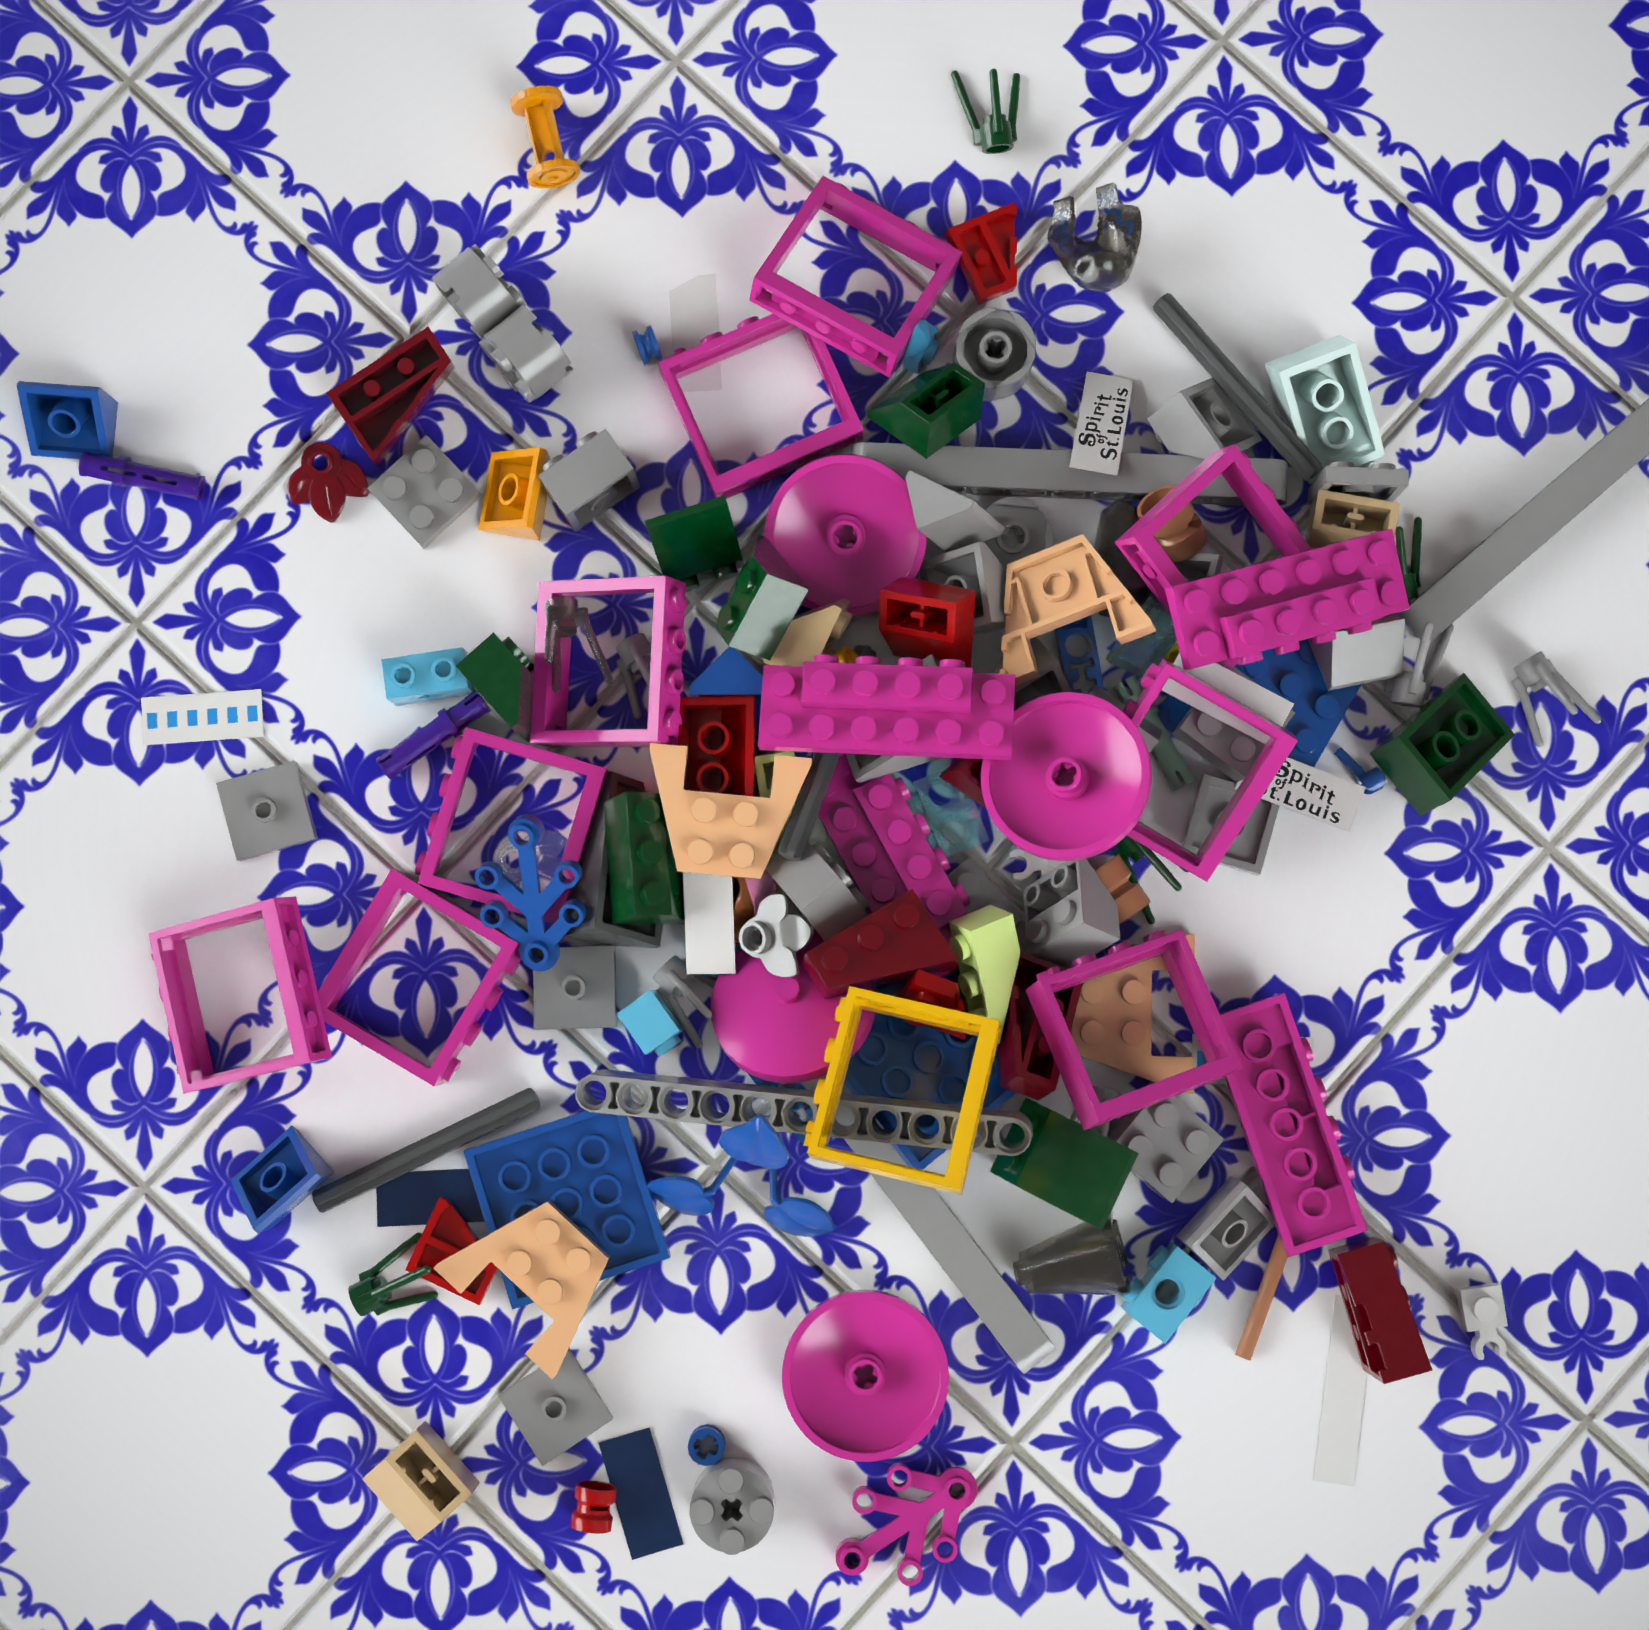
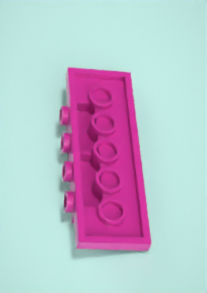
(1287, 601)
(887, 709)
(888, 846)
(1290, 1128)

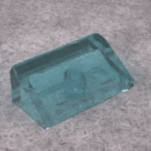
(1142, 652)

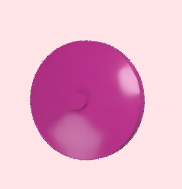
(846, 530)
(1072, 778)
(777, 1023)
(865, 1375)

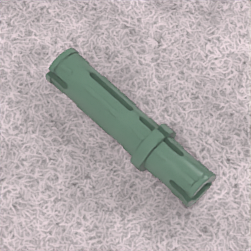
(1165, 750)

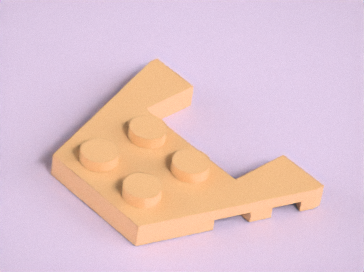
(1057, 590)
(719, 830)
(1116, 1022)
(549, 1263)

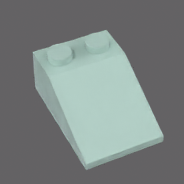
(1327, 402)

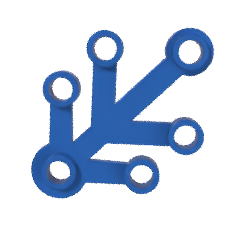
(531, 900)

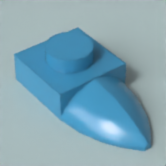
(921, 346)

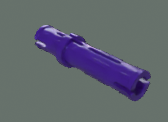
(97, 467)
(426, 739)

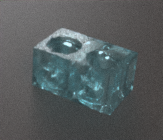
(959, 809)

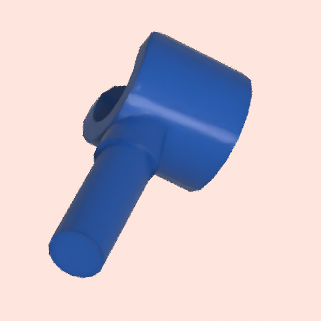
(1371, 779)

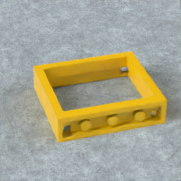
(838, 1055)

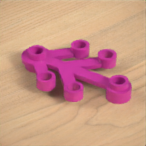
(912, 1517)

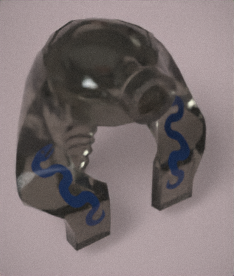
(1113, 252)

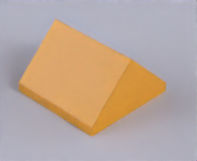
(514, 494)

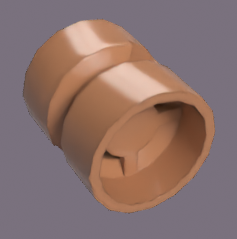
(1182, 534)
(1128, 895)

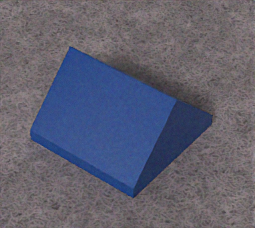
(67, 419)
(728, 677)
(279, 1179)

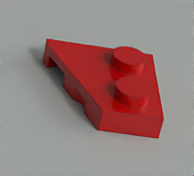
(988, 252)
(935, 991)
(442, 1237)

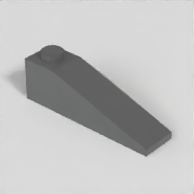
(594, 886)

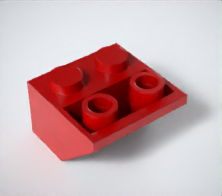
(927, 619)

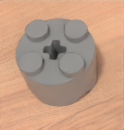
(477, 290)
(1000, 333)
(527, 354)
(732, 1529)

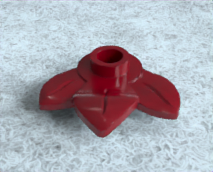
(326, 487)

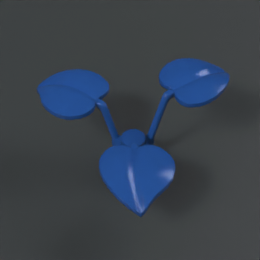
(760, 1146)

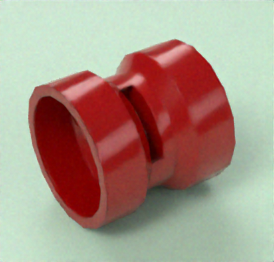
(593, 1507)

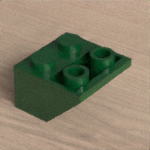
(931, 408)

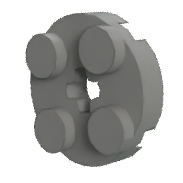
(1030, 525)

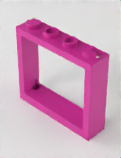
(831, 322)
(765, 468)
(1259, 499)
(666, 675)
(451, 791)
(1248, 793)
(361, 943)
(294, 981)
(1196, 1001)

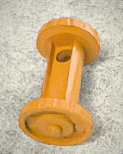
(538, 107)

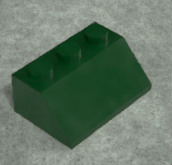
(504, 679)
(641, 862)

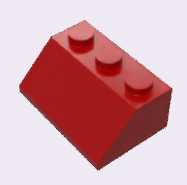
(719, 744)

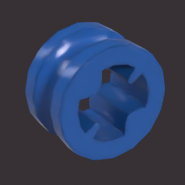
(647, 345)
(712, 1456)

